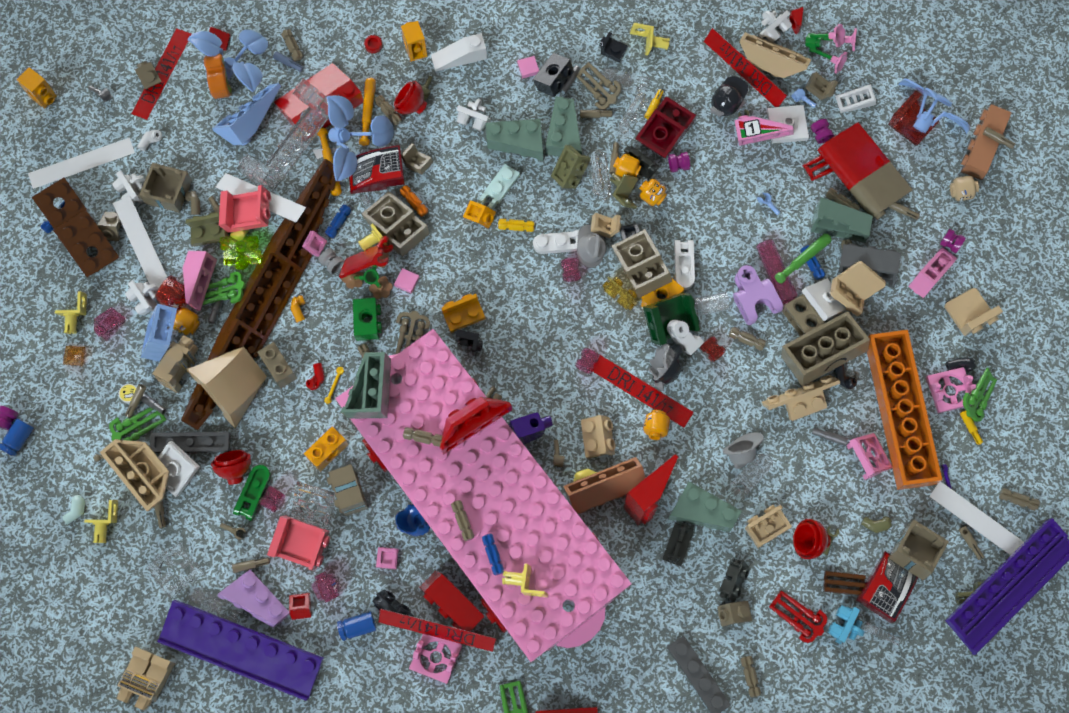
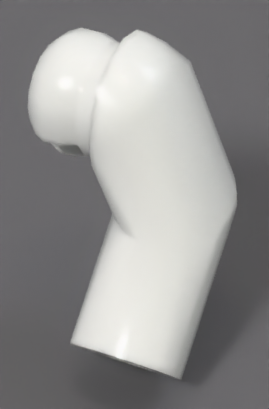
(148, 138)

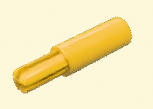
(654, 104)
(971, 427)

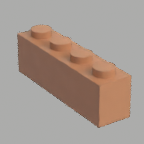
(982, 147)
(604, 485)

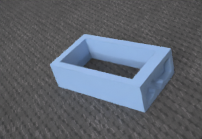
(157, 335)

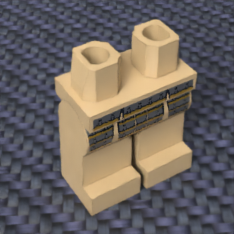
(175, 363)
(144, 677)

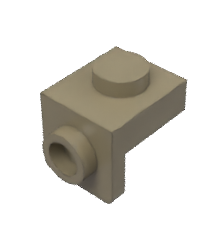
(147, 74)
(820, 86)
(416, 160)
(110, 226)
(734, 613)

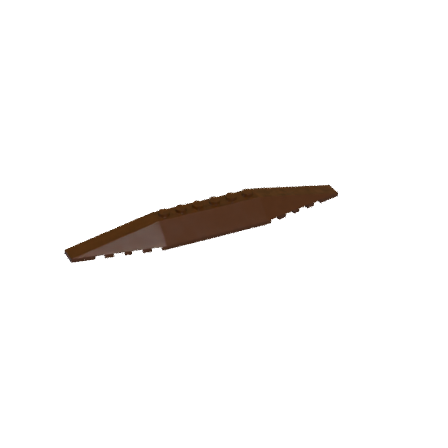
(268, 286)

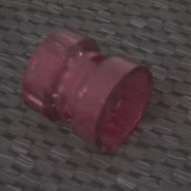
(570, 268)
(587, 360)
(273, 494)

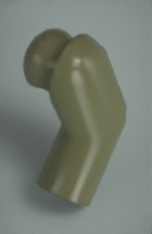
(877, 526)

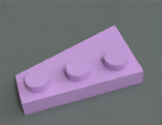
(255, 598)

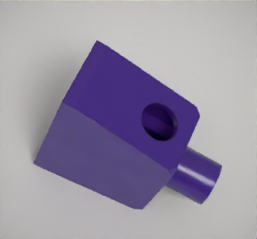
(530, 427)

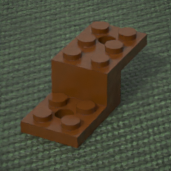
(75, 227)

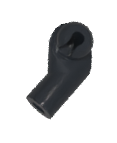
(960, 362)
(845, 381)

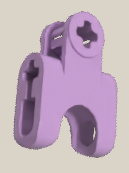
(754, 292)

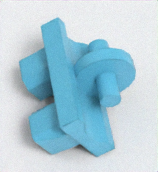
(842, 632)

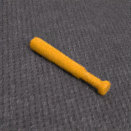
(369, 93)
(327, 154)

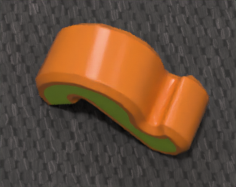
(217, 77)

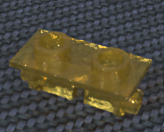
(626, 297)

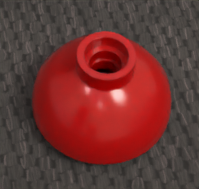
(410, 99)
(232, 465)
(810, 539)

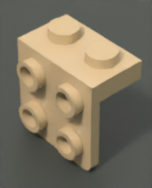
(855, 286)
(971, 312)

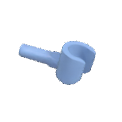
(800, 94)
(768, 201)

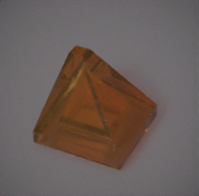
(74, 355)

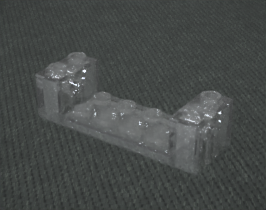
(294, 144)

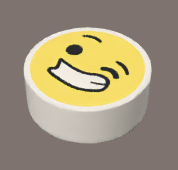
(126, 392)

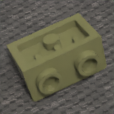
(570, 168)
(205, 229)

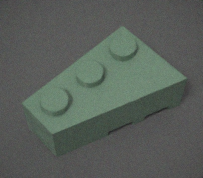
(517, 137)

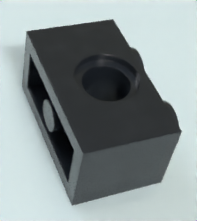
(553, 74)

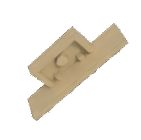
(803, 400)

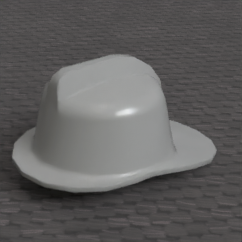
(590, 247)
(743, 449)

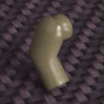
(195, 202)

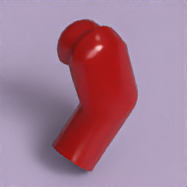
(318, 378)

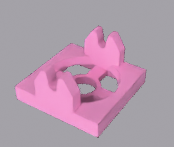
(938, 394)
(880, 459)
(443, 676)

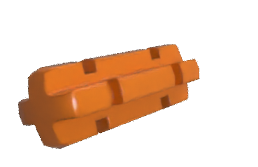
(414, 201)

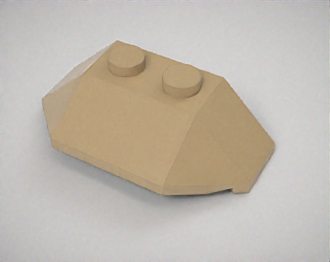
(772, 57)
(138, 470)

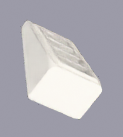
(871, 101)

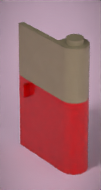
(864, 170)

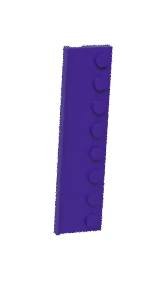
(1010, 586)
(240, 650)

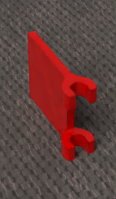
(366, 258)

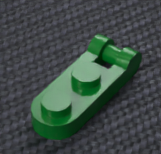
(253, 491)

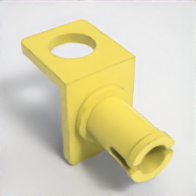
(651, 40)
(371, 239)
(71, 315)
(100, 527)
(523, 580)

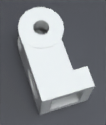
(680, 334)

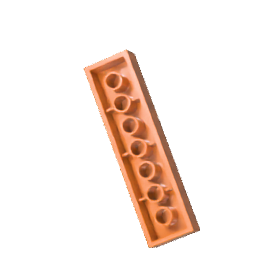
(903, 410)

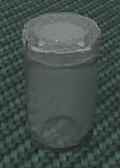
(712, 304)

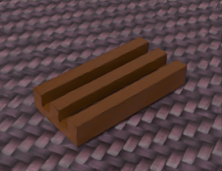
(844, 583)

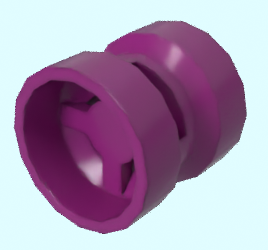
(822, 131)
(679, 162)
(949, 238)
(6, 417)

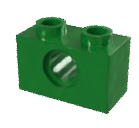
(366, 330)

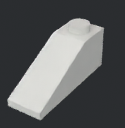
(461, 52)

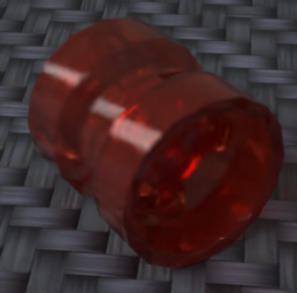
(713, 349)

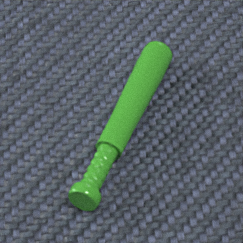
(805, 256)

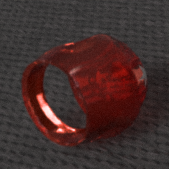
(171, 293)

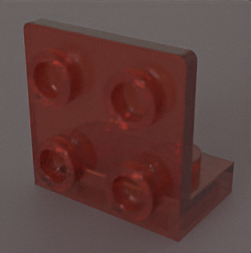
(906, 116)

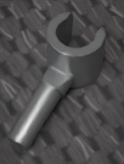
(104, 94)

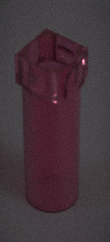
(774, 264)

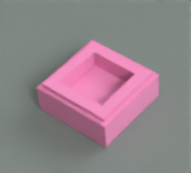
(528, 67)
(314, 243)
(406, 280)
(387, 558)

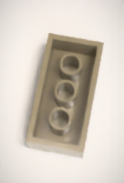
(825, 348)

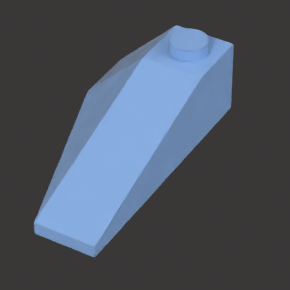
(244, 124)

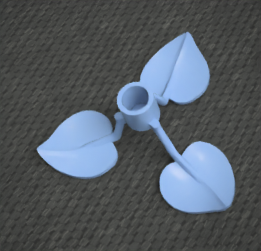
(247, 73)
(339, 112)
(926, 119)

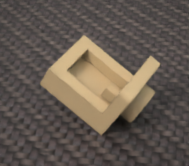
(605, 225)

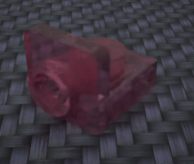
(107, 322)

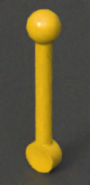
(328, 399)

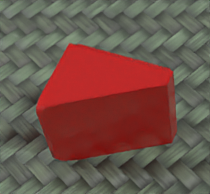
(796, 19)
(224, 37)
(300, 606)

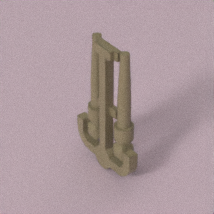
(611, 98)
(414, 316)

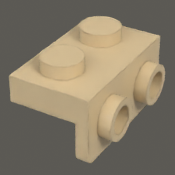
(598, 436)
(768, 526)

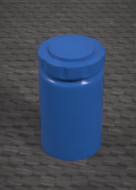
(16, 437)
(356, 626)

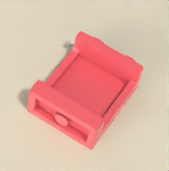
(244, 210)
(299, 542)

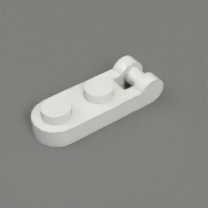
(555, 242)
(684, 263)

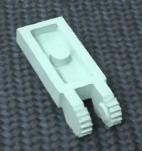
(499, 186)

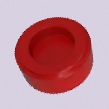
(373, 44)

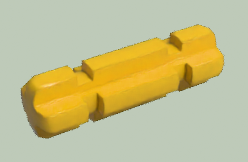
(516, 225)

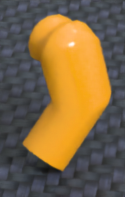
(295, 308)

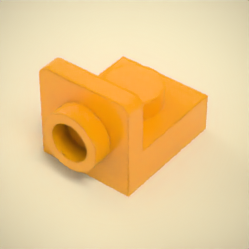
(479, 214)

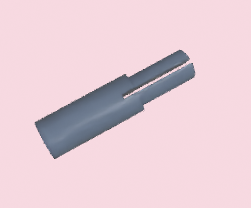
(287, 61)

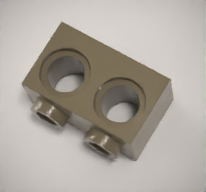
(799, 319)
(277, 365)

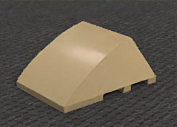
(230, 381)

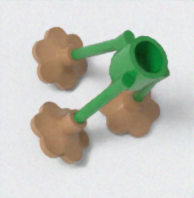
(379, 286)

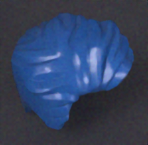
(411, 521)

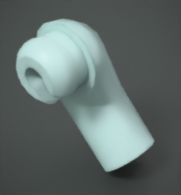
(77, 509)

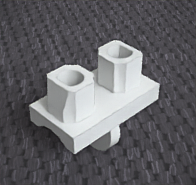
(781, 21)
(480, 119)
(132, 185)
(145, 294)

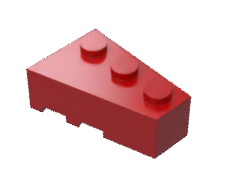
(451, 602)

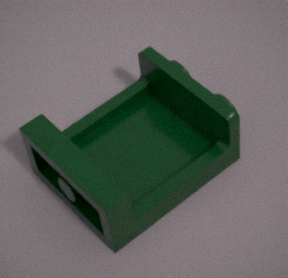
(660, 313)

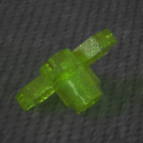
(241, 252)

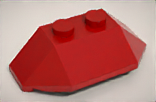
(470, 420)

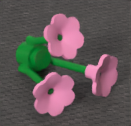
(814, 41)

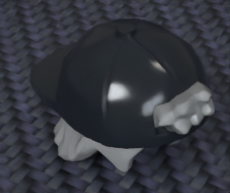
(729, 97)
(666, 365)

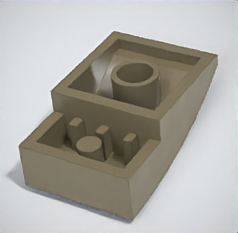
(396, 222)
(642, 263)

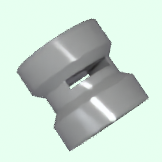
(331, 261)

